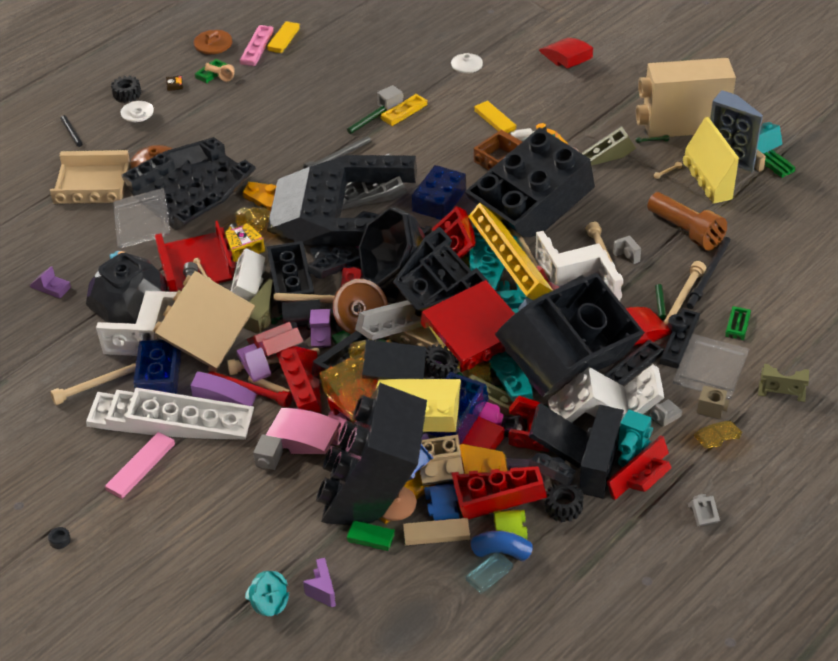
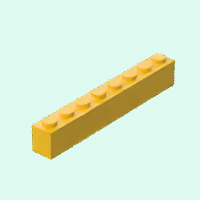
(509, 253)

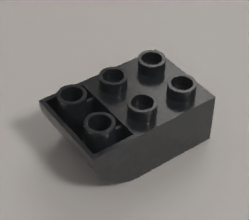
(534, 183)
(568, 333)
(373, 458)

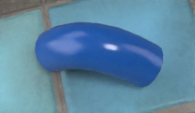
(501, 542)

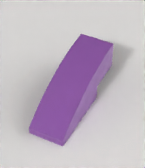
(221, 389)

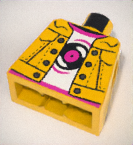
(244, 237)

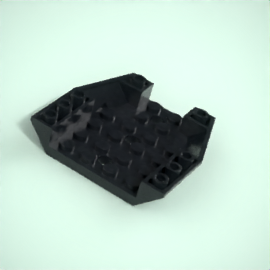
(185, 169)

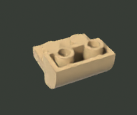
(445, 460)

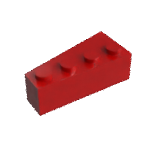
(497, 490)

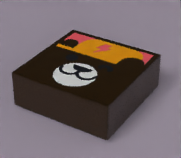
(174, 83)

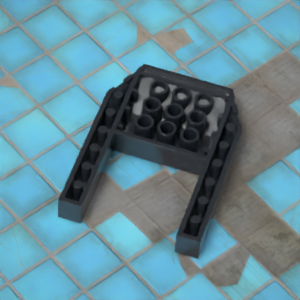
(311, 200)

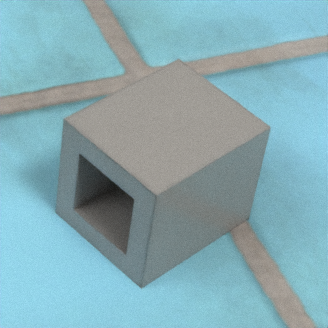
(389, 97)
(268, 452)

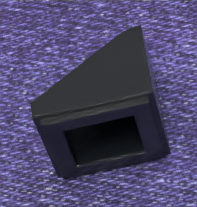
(514, 422)

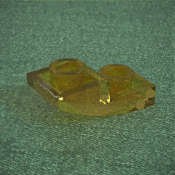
(716, 433)

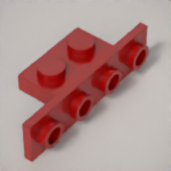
(642, 470)

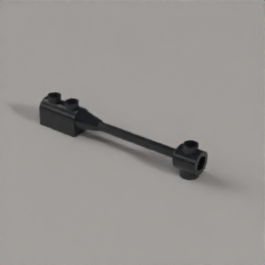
(299, 312)

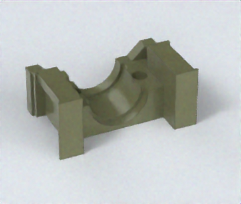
(775, 382)

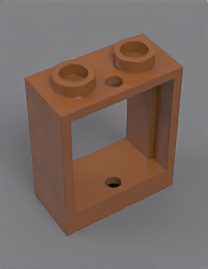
(499, 140)

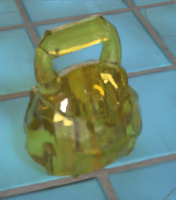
(255, 217)

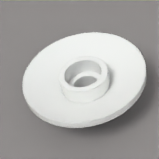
(466, 63)
(137, 111)

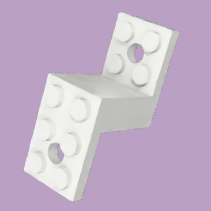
(574, 263)
(150, 313)
(595, 389)

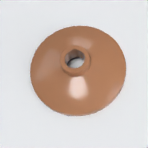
(402, 506)

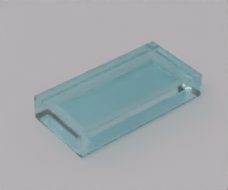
(489, 572)

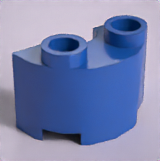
(442, 502)

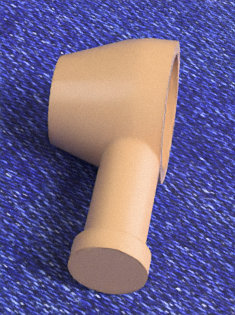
(222, 72)

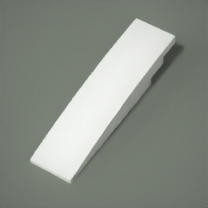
(169, 414)

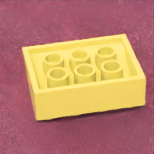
(712, 162)
(441, 398)

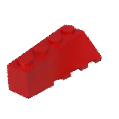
(297, 368)

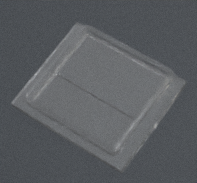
(141, 218)
(711, 365)

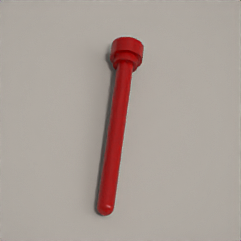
(282, 398)

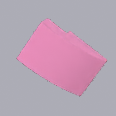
(304, 431)

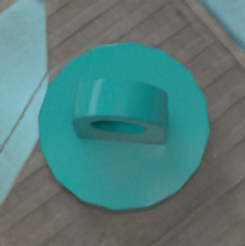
(268, 593)

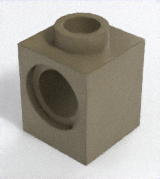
(712, 402)

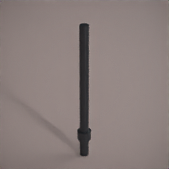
(697, 292)

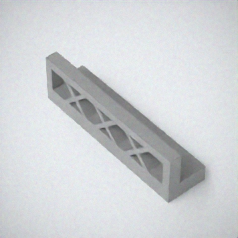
(388, 320)

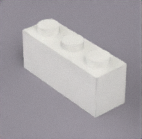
(248, 274)

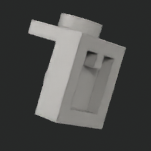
(629, 248)
(665, 412)
(704, 510)

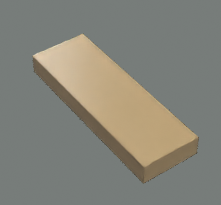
(436, 531)

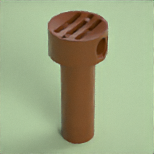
(704, 228)

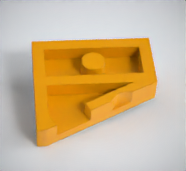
(260, 193)
(482, 459)

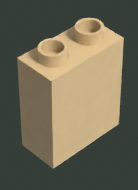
(681, 94)

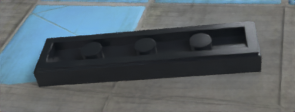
(679, 341)
(635, 363)

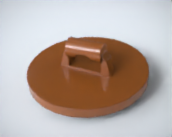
(213, 42)

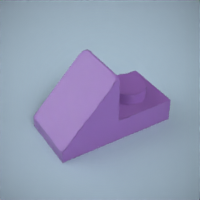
(50, 284)
(320, 328)
(254, 362)
(321, 586)

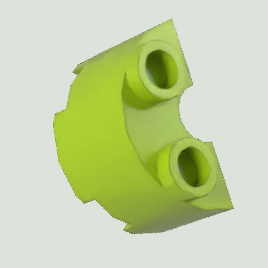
(511, 522)

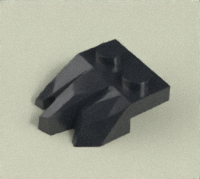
(553, 468)

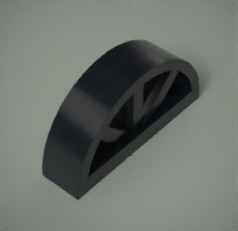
(336, 354)

